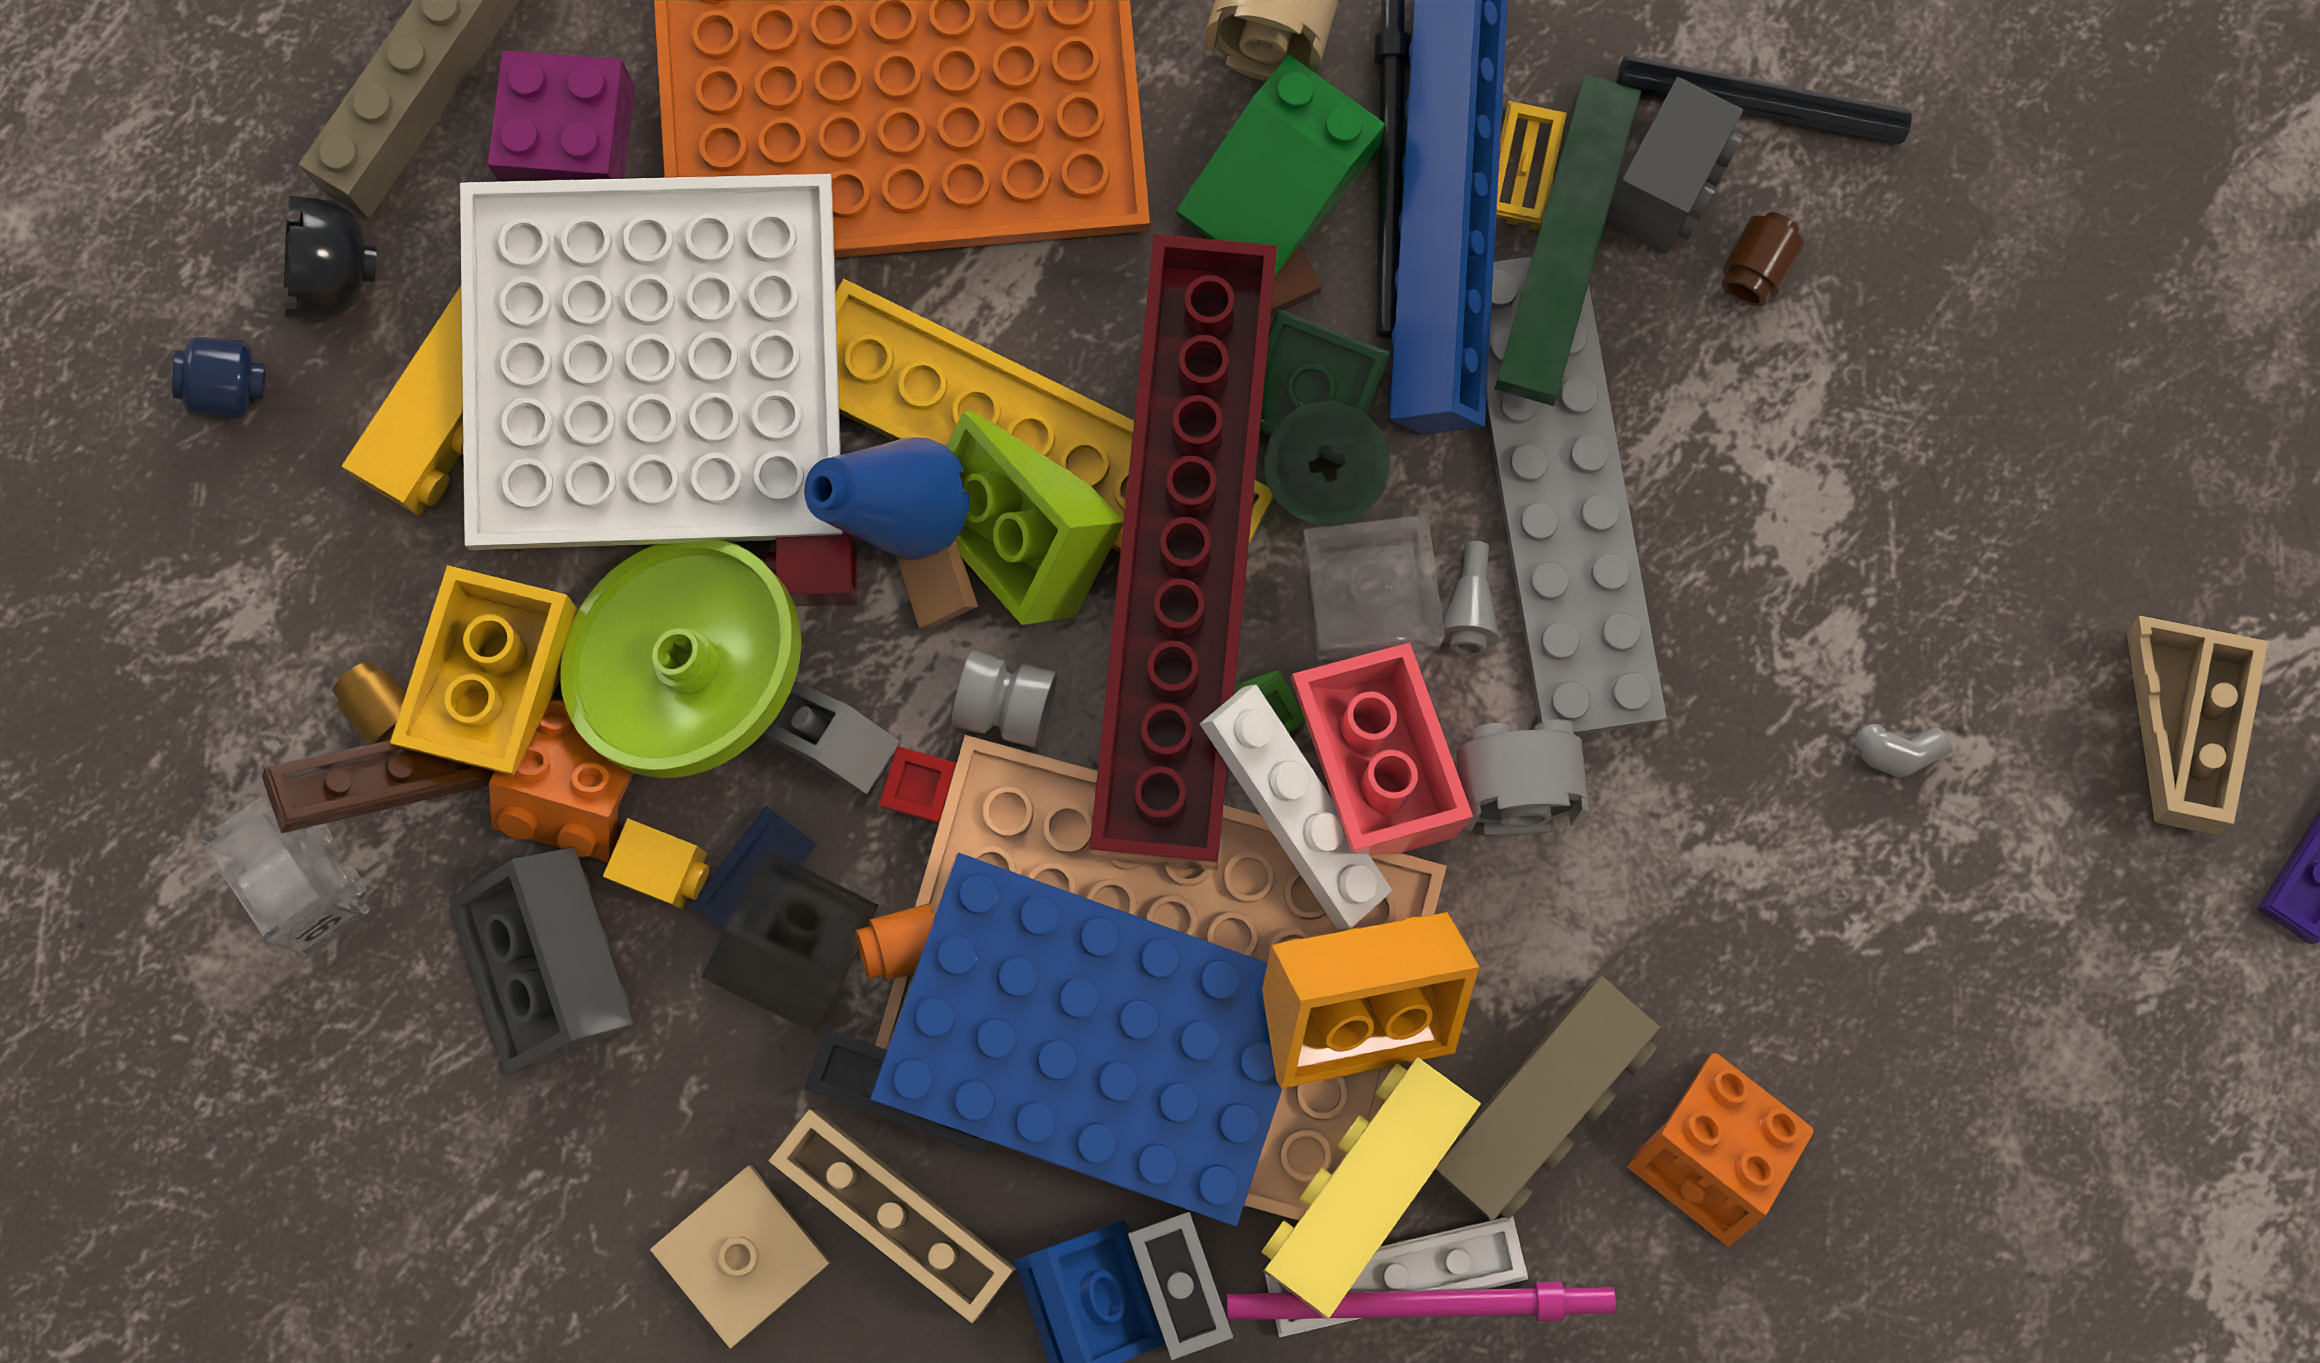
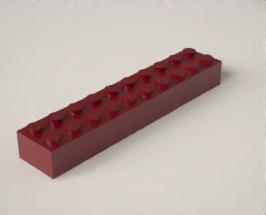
(1183, 551)

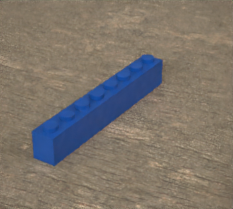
(1448, 215)

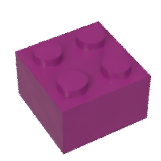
(560, 118)

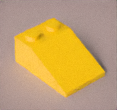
(484, 670)

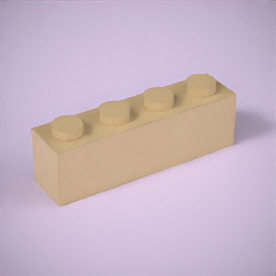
(893, 1215)

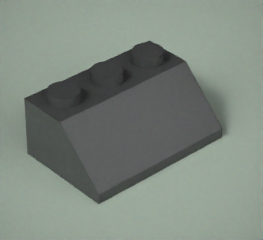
(540, 959)

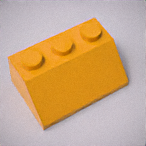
(1366, 998)

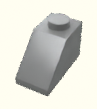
(832, 737)

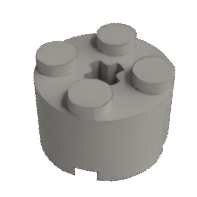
(1523, 778)

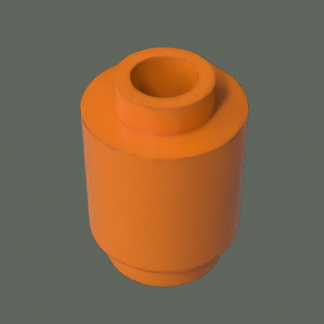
(894, 942)

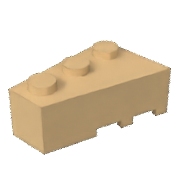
(2195, 718)

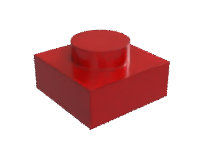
(917, 785)

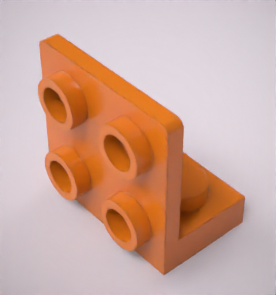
(1723, 1151)

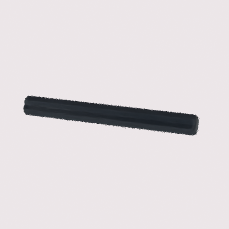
(1774, 100)

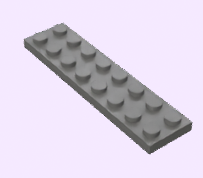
(1571, 534)

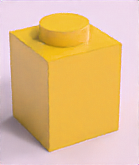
(657, 865)

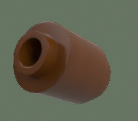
(1762, 258)

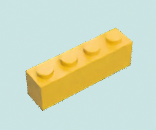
(419, 424)

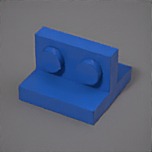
(1090, 1299)

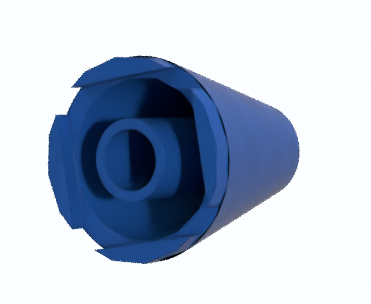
(892, 496)

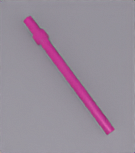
(1545, 1301)

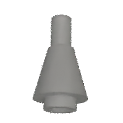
(1471, 618)

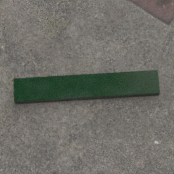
(1568, 241)

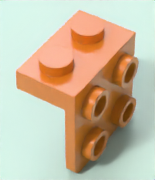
(560, 791)

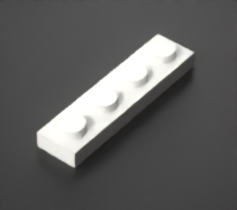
(1295, 806)

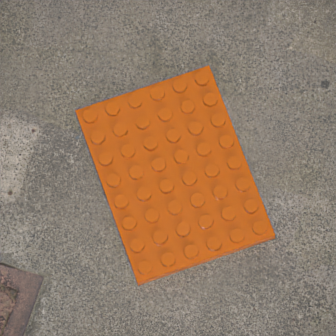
(923, 111)

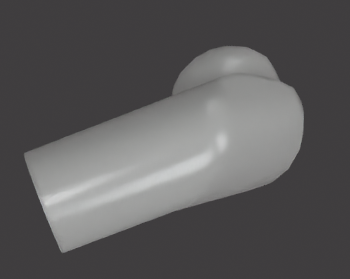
(1898, 755)

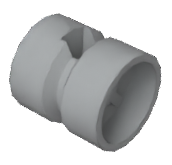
(996, 697)

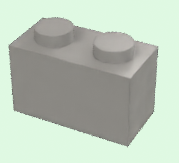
(1180, 1285)

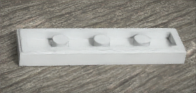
(1452, 1259)

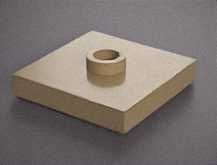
(740, 1256)

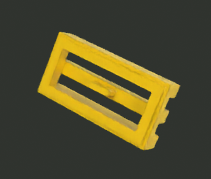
(1514, 211)

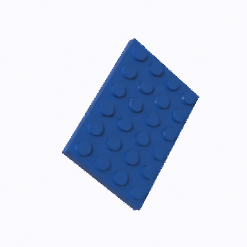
(1087, 1040)

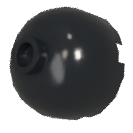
(324, 259)

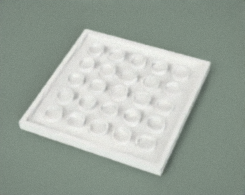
(646, 359)

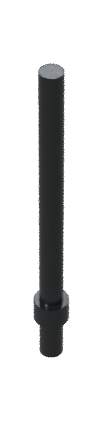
(1391, 53)

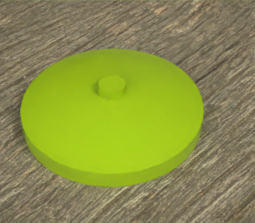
(680, 658)

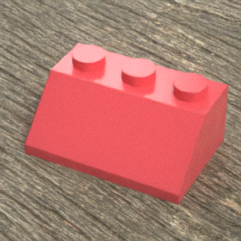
(1383, 752)

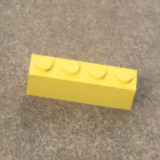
(1371, 1186)

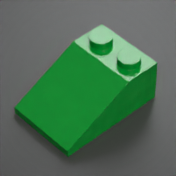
(1283, 163)

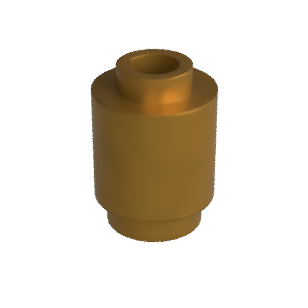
(370, 701)

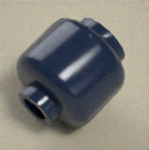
(217, 377)

